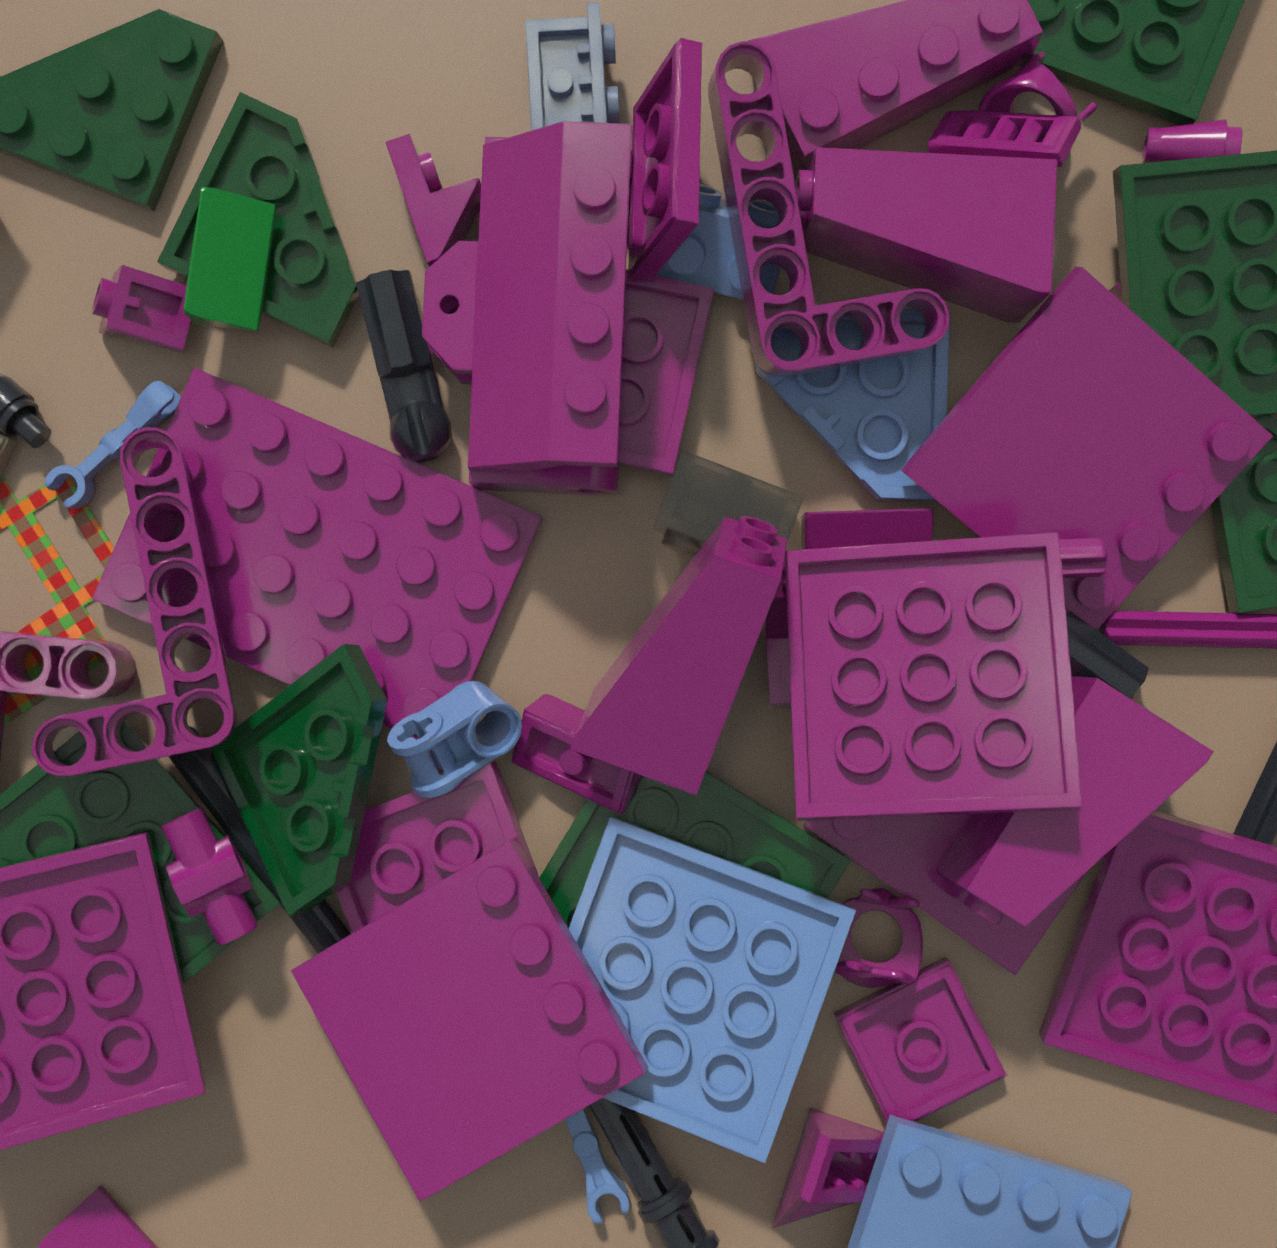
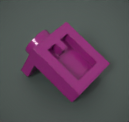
(142, 308)

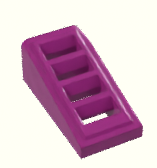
(1005, 135)

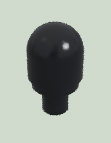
(20, 413)

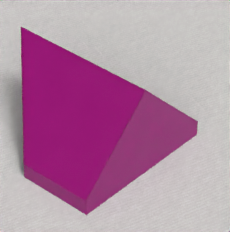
(828, 1167)

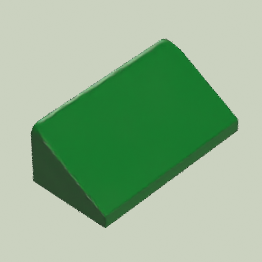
(229, 260)

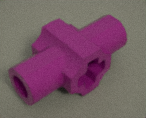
(209, 876)

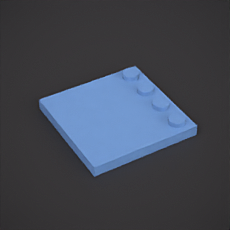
(710, 979)
(970, 1194)

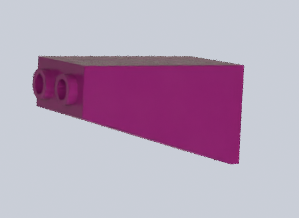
(936, 223)
(680, 672)
(1126, 770)

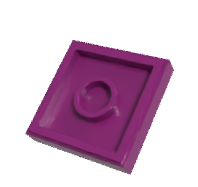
(920, 1043)

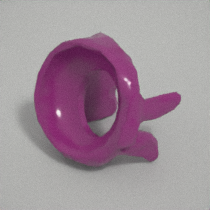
(1037, 79)
(905, 964)

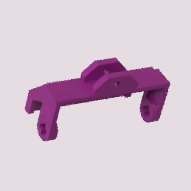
(540, 310)

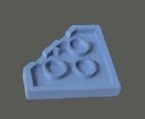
(872, 410)

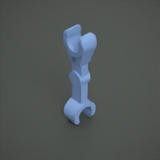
(151, 408)
(599, 1175)

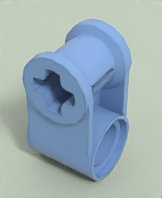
(453, 739)

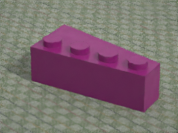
(891, 64)

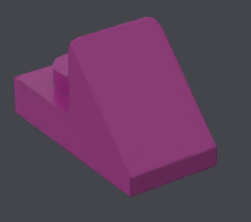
(439, 216)

